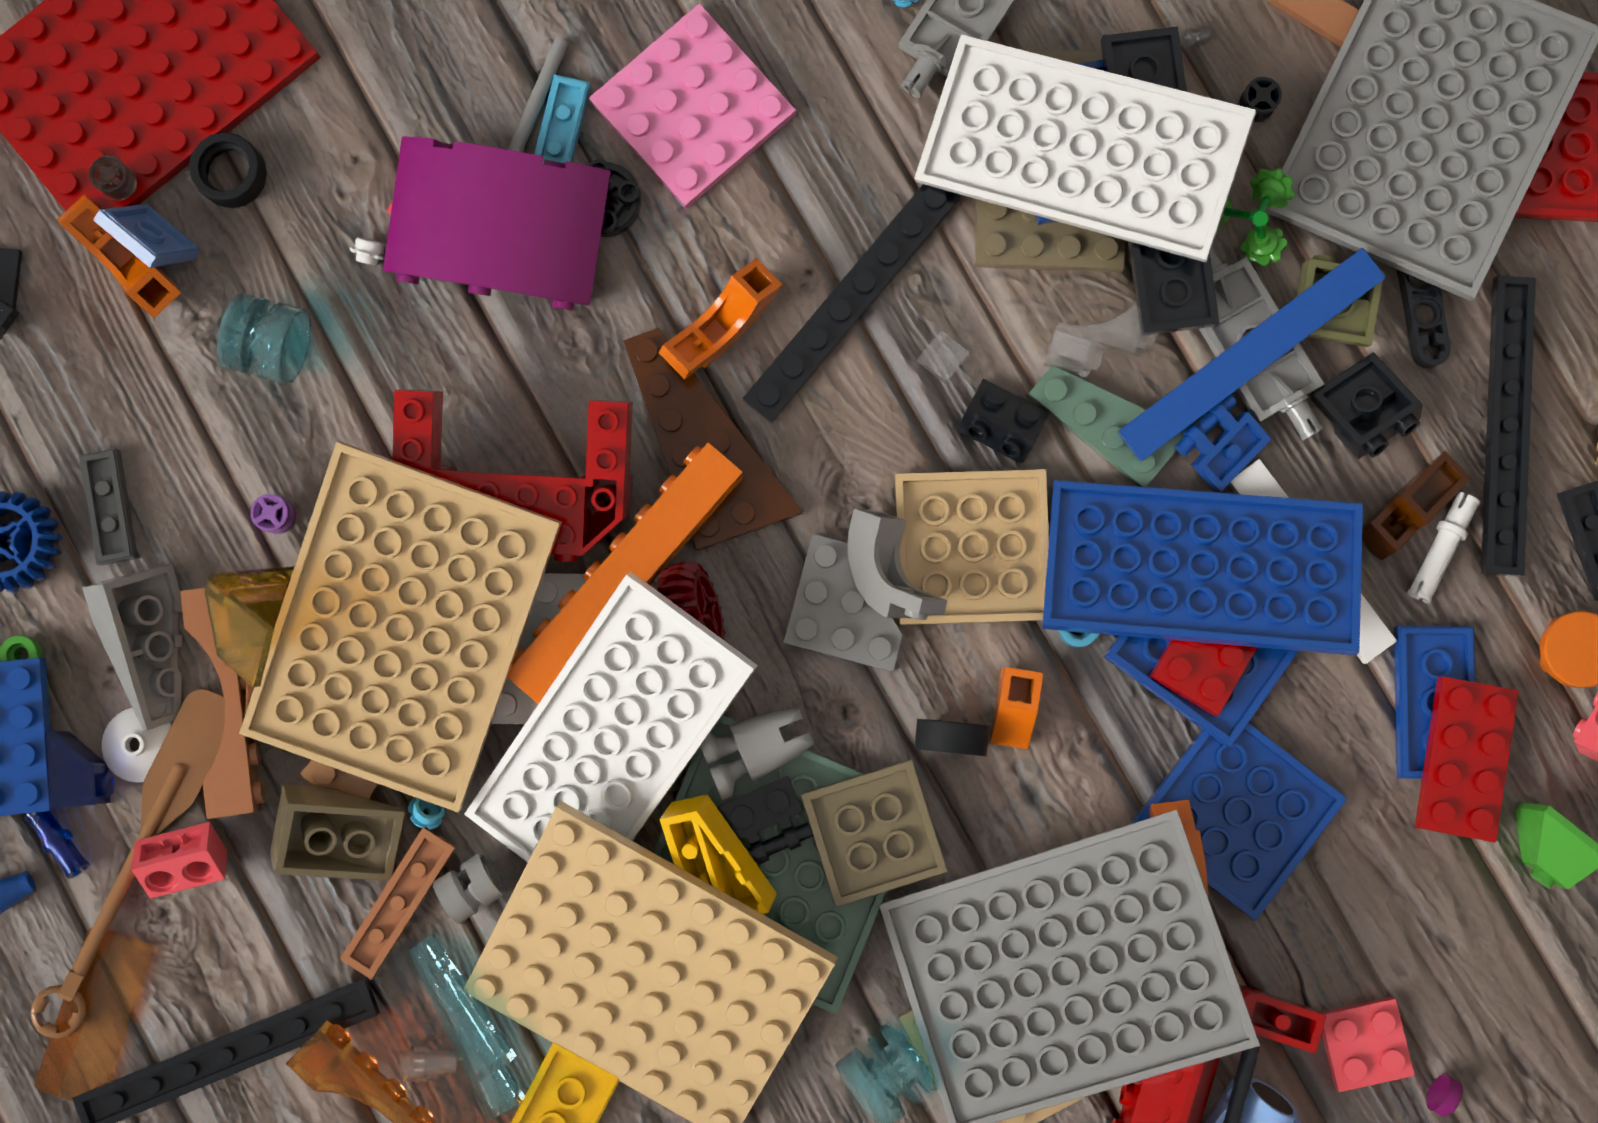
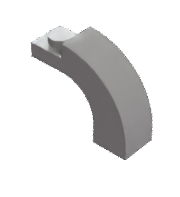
(877, 570)

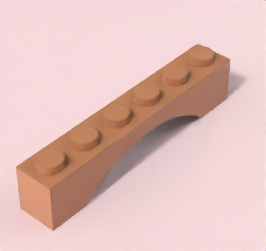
(232, 781)

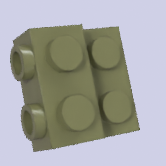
(1356, 322)

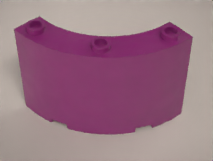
(496, 220)

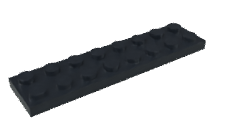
(1169, 288)

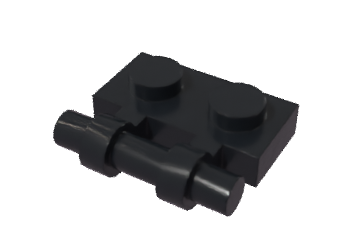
(762, 809)

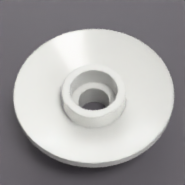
(116, 746)

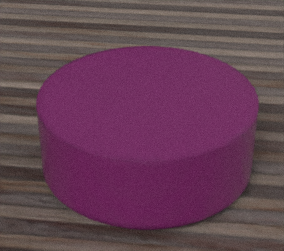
(1444, 1095)

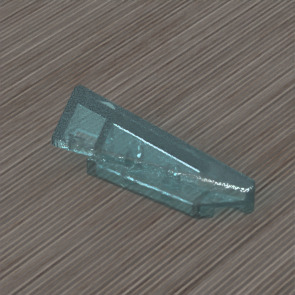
(470, 1030)

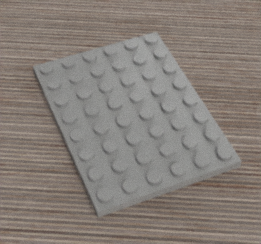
(1435, 131)
(1068, 973)

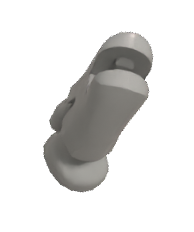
(759, 746)

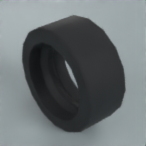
(204, 156)
(951, 737)

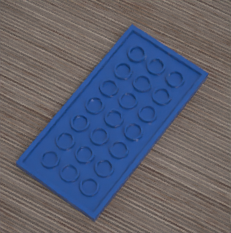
(1205, 567)

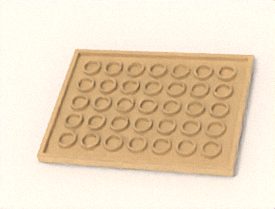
(399, 626)
(648, 971)

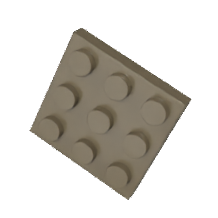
(874, 833)

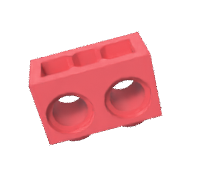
(179, 860)

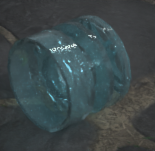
(264, 338)
(886, 1075)

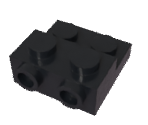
(1368, 406)

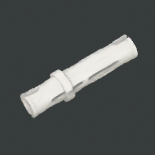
(1450, 534)

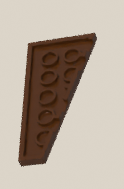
(690, 417)

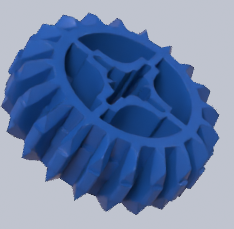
(32, 526)

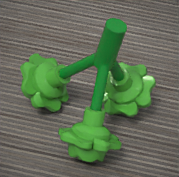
(1264, 243)

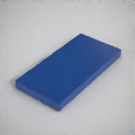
(1420, 658)

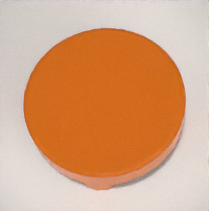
(1571, 649)

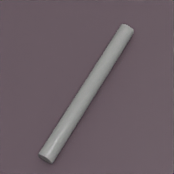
(538, 95)

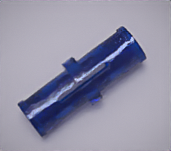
(58, 842)

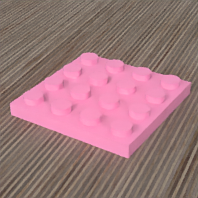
(692, 106)

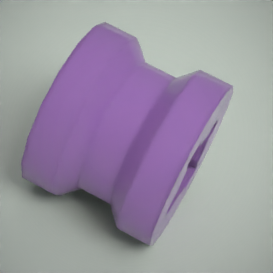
(267, 508)

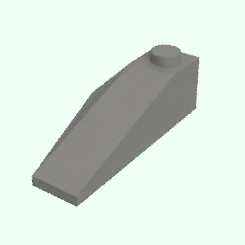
(141, 635)

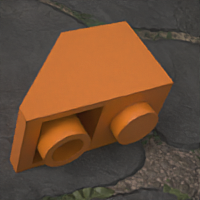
(1016, 707)

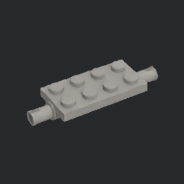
(937, 30)
(1287, 381)

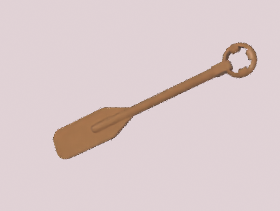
(166, 794)

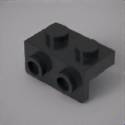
(1003, 421)

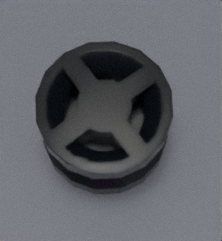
(1266, 92)

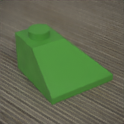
(1554, 846)

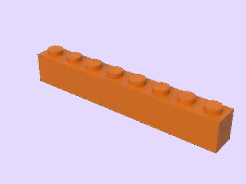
(643, 551)

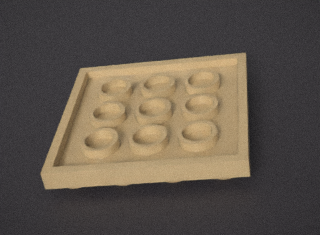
(976, 543)

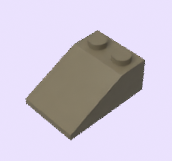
(334, 834)

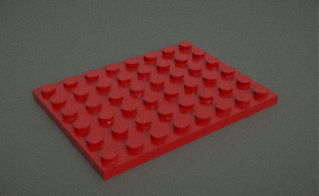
(137, 84)

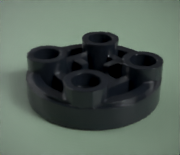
(622, 199)

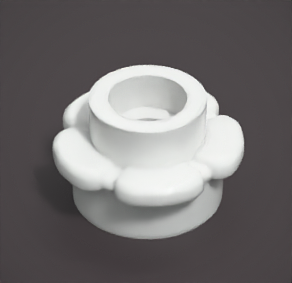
(368, 251)

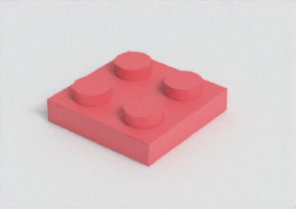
(1366, 1044)

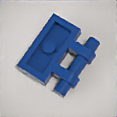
(1230, 451)

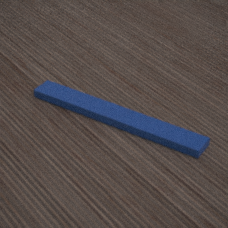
(1251, 354)

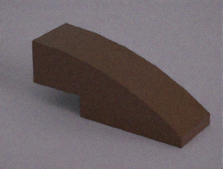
(1413, 506)

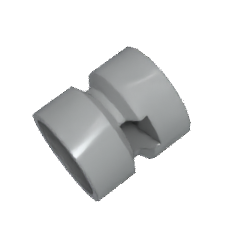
(465, 890)

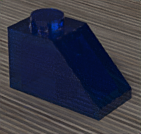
(75, 772)

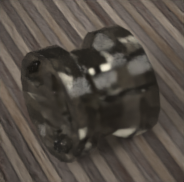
(106, 170)

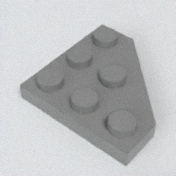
(833, 615)

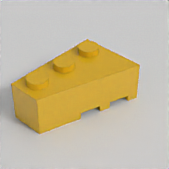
(711, 851)

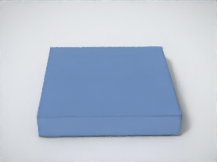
(147, 235)

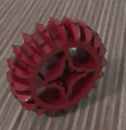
(693, 592)

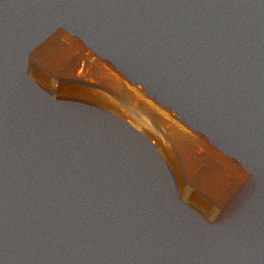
(336, 1066)

